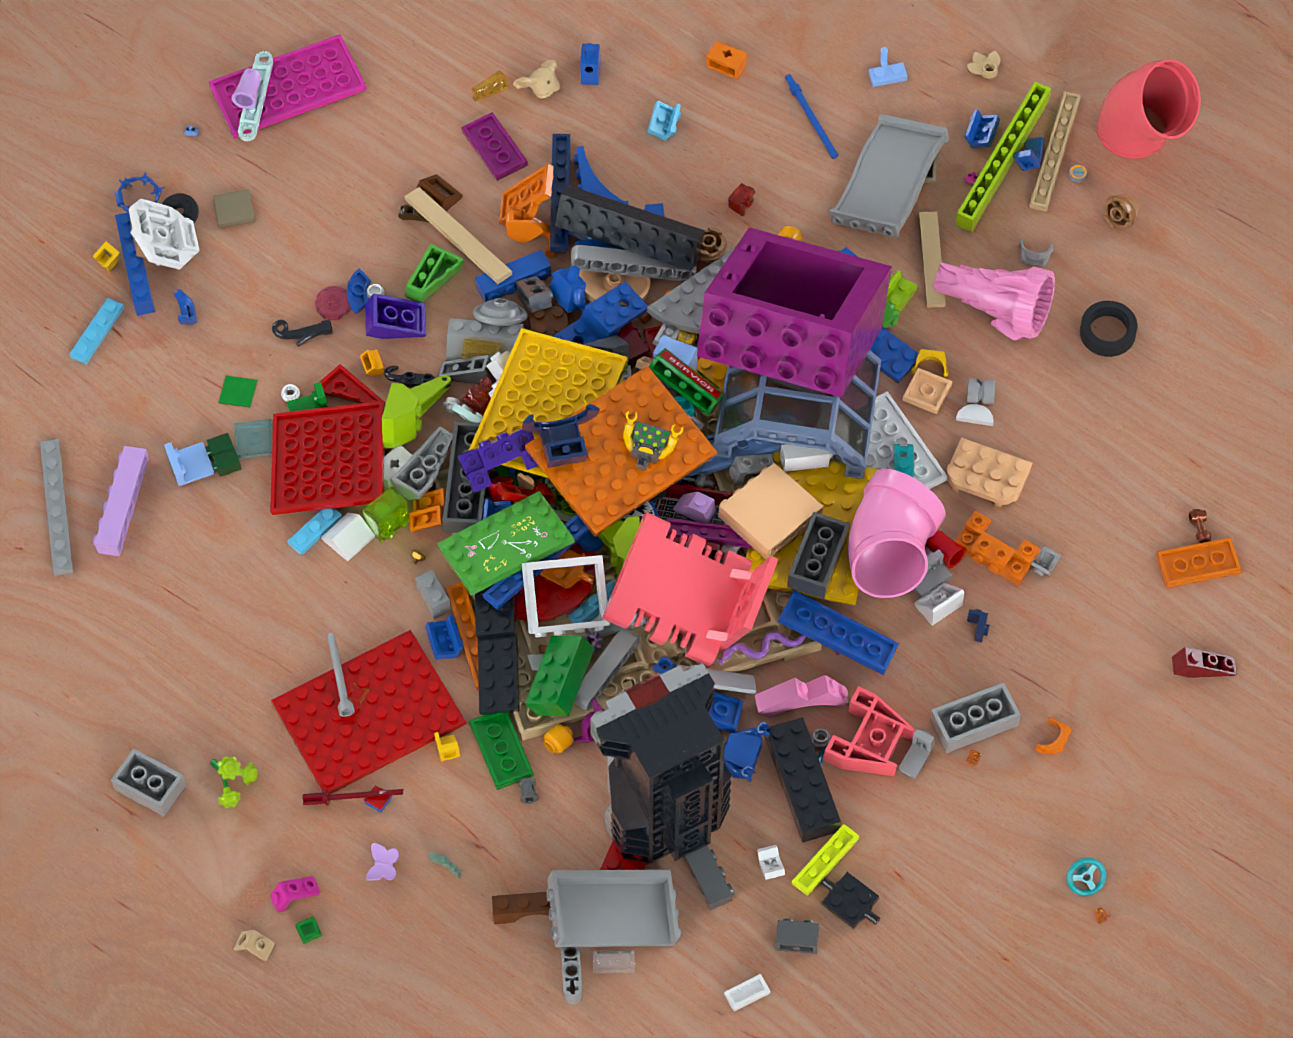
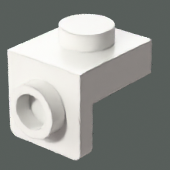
(770, 862)

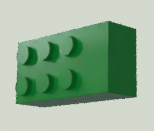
(559, 676)

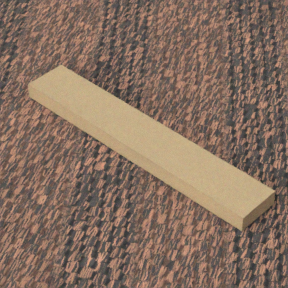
(931, 256)

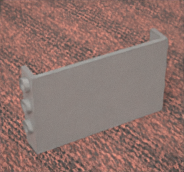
(612, 908)

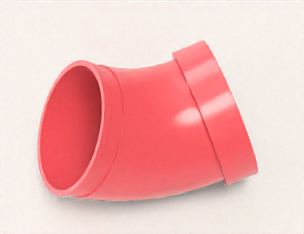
(1163, 87)

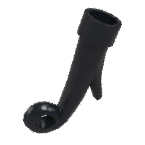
(304, 333)

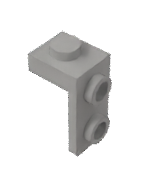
(748, 465)
(917, 754)

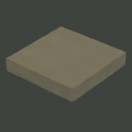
(234, 208)

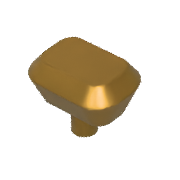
(418, 556)

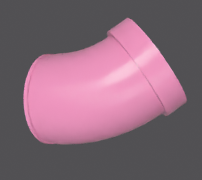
(892, 533)

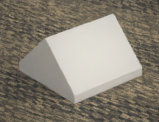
(348, 535)
(940, 602)

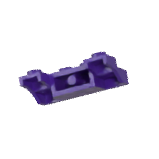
(494, 453)

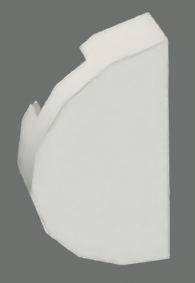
(975, 414)

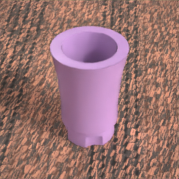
(247, 89)

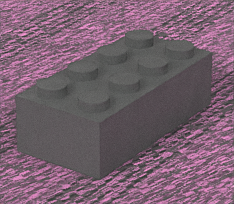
(818, 555)

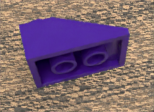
(394, 317)

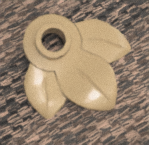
(985, 65)

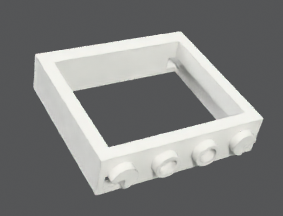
(530, 599)

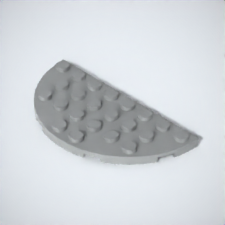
(685, 303)

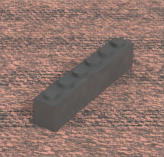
(710, 877)

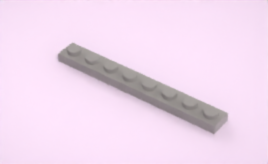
(56, 507)

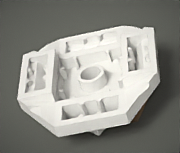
(162, 234)

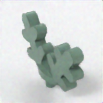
(443, 860)

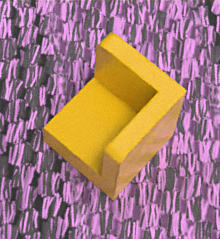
(447, 747)

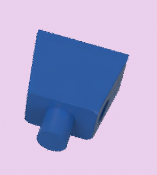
(590, 58)

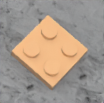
(927, 391)

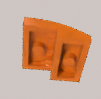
(428, 510)

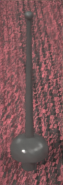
(700, 481)

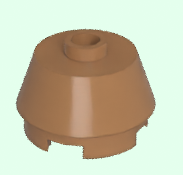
(1121, 210)
(713, 245)

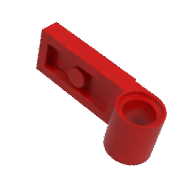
(515, 493)

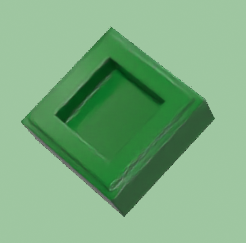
(308, 930)

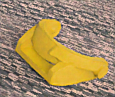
(938, 356)

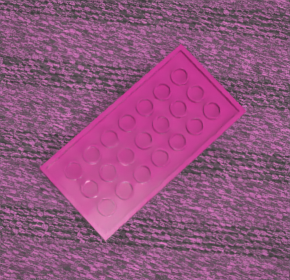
(296, 83)

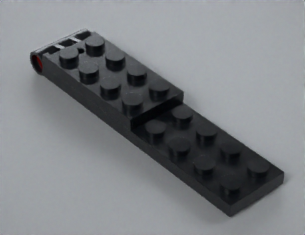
(497, 655)

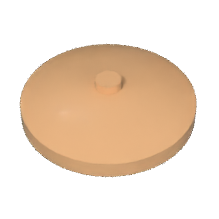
(600, 283)

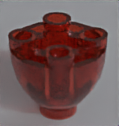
(478, 396)

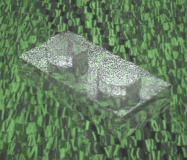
(614, 961)

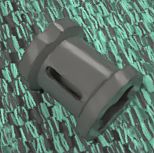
(528, 790)

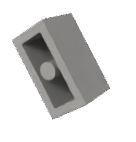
(433, 594)

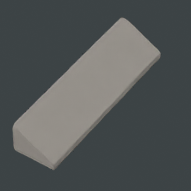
(731, 681)

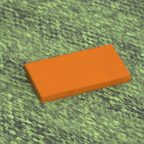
(1198, 562)

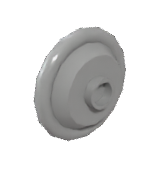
(500, 313)

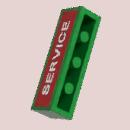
(686, 381)

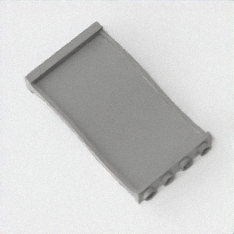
(889, 175)

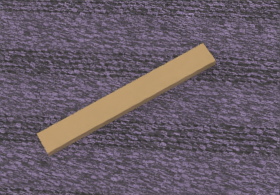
(1055, 151)
(458, 235)

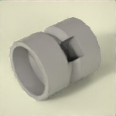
(980, 391)

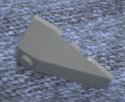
(423, 467)

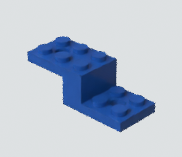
(605, 316)

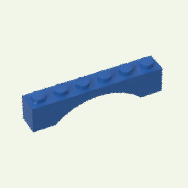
(135, 268)

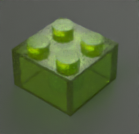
(386, 514)

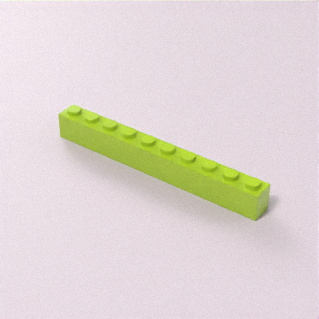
(1003, 157)

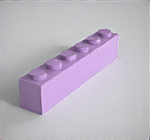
(121, 501)

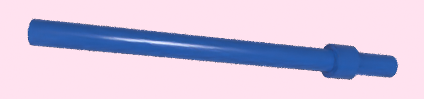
(796, 91)

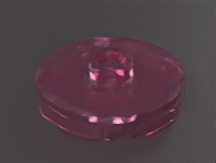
(329, 309)

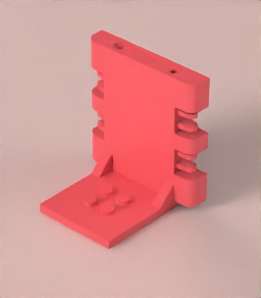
(687, 591)

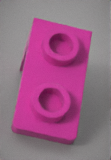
(291, 890)

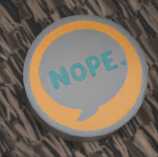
(1078, 173)

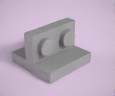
(936, 573)

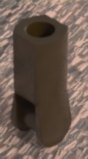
(410, 213)

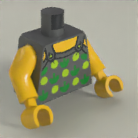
(648, 442)

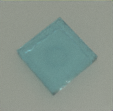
(254, 438)

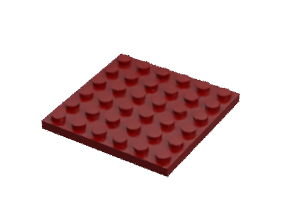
(327, 458)

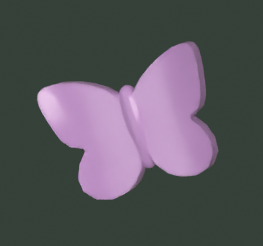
(383, 863)

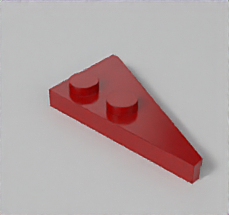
(346, 386)

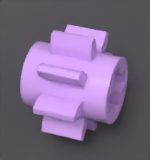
(597, 641)

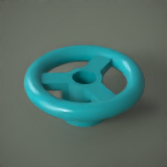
(1081, 869)

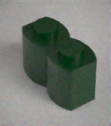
(223, 454)

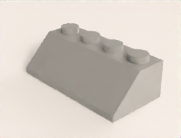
(476, 330)

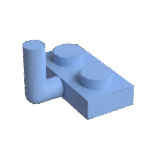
(887, 73)

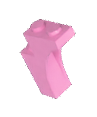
(797, 694)

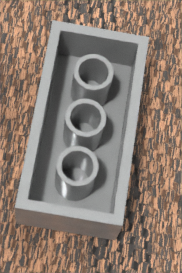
(975, 717)

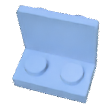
(189, 463)

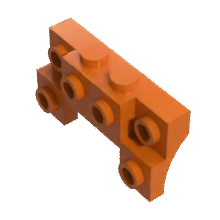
(995, 554)

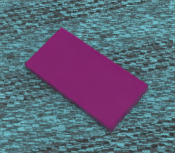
(494, 146)

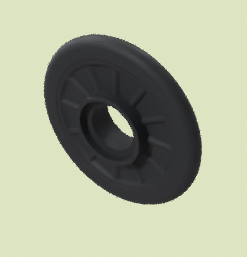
(185, 202)

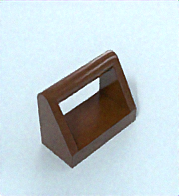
(445, 202)

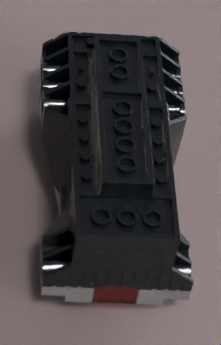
(663, 765)

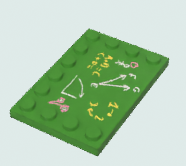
(505, 541)

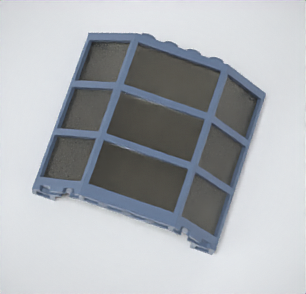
(800, 416)

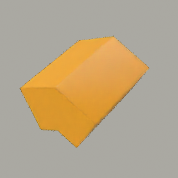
(372, 363)

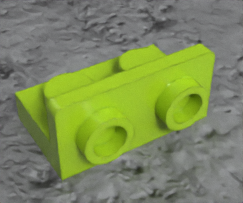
(900, 290)

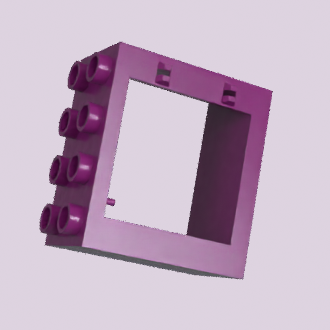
(793, 311)

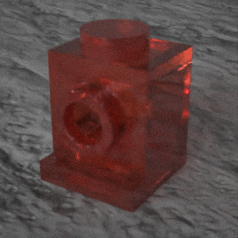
(741, 199)

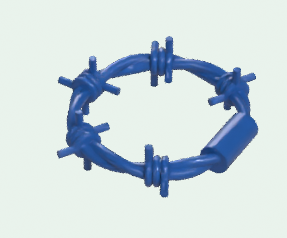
(118, 194)

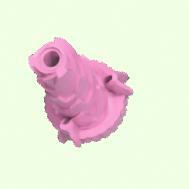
(1015, 298)

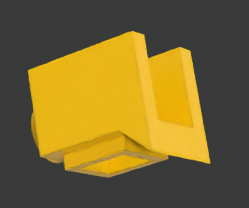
(107, 256)

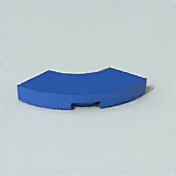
(356, 290)

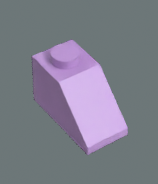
(696, 507)

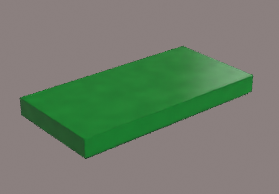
(501, 749)

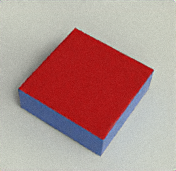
(377, 803)

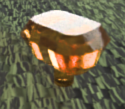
(974, 757)
(1101, 915)

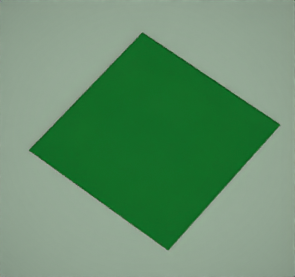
(237, 391)

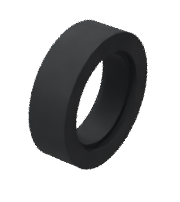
(1102, 347)

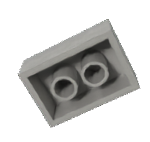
(148, 782)

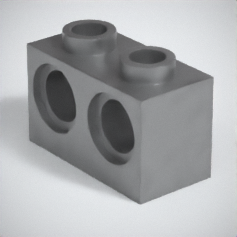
(534, 294)

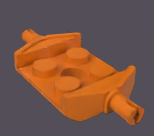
(570, 575)

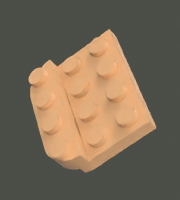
(987, 473)

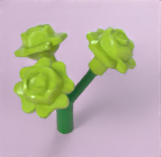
(228, 769)

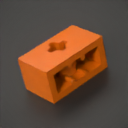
(726, 60)

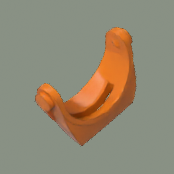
(1058, 745)

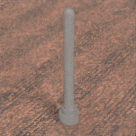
(345, 706)

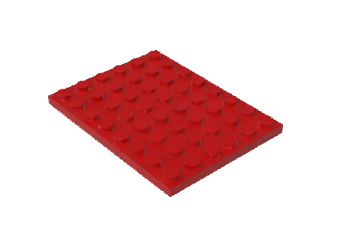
(395, 719)

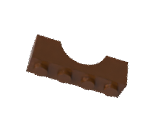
(515, 906)

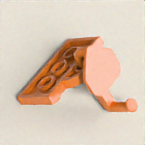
(521, 204)

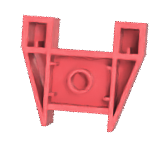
(874, 739)

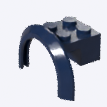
(562, 438)

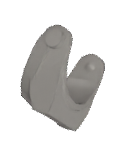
(1034, 258)

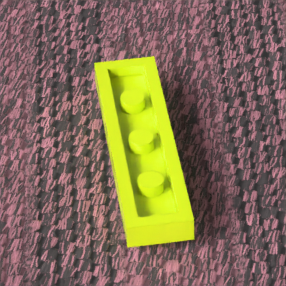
(825, 859)

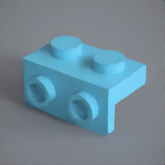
(664, 120)

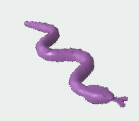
(764, 647)

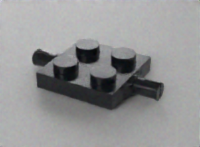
(850, 900)

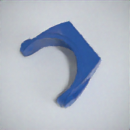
(184, 303)

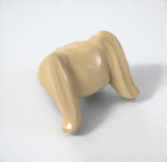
(539, 78)

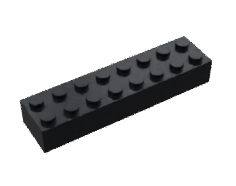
(629, 228)

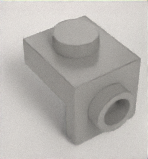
(1045, 561)

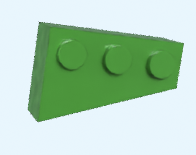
(432, 273)

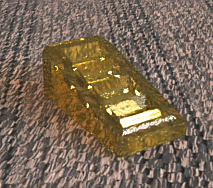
(492, 85)

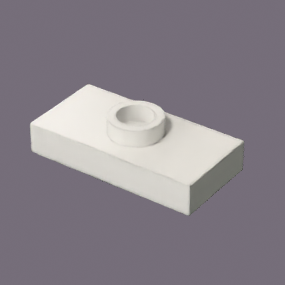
(747, 992)

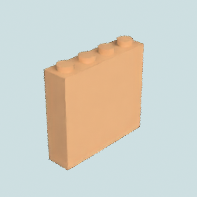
(769, 510)

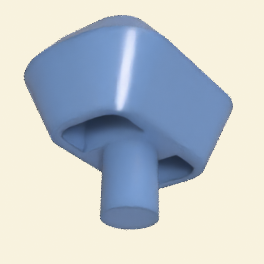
(191, 131)

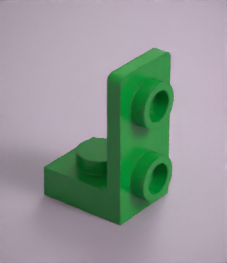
(313, 401)

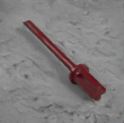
(325, 798)

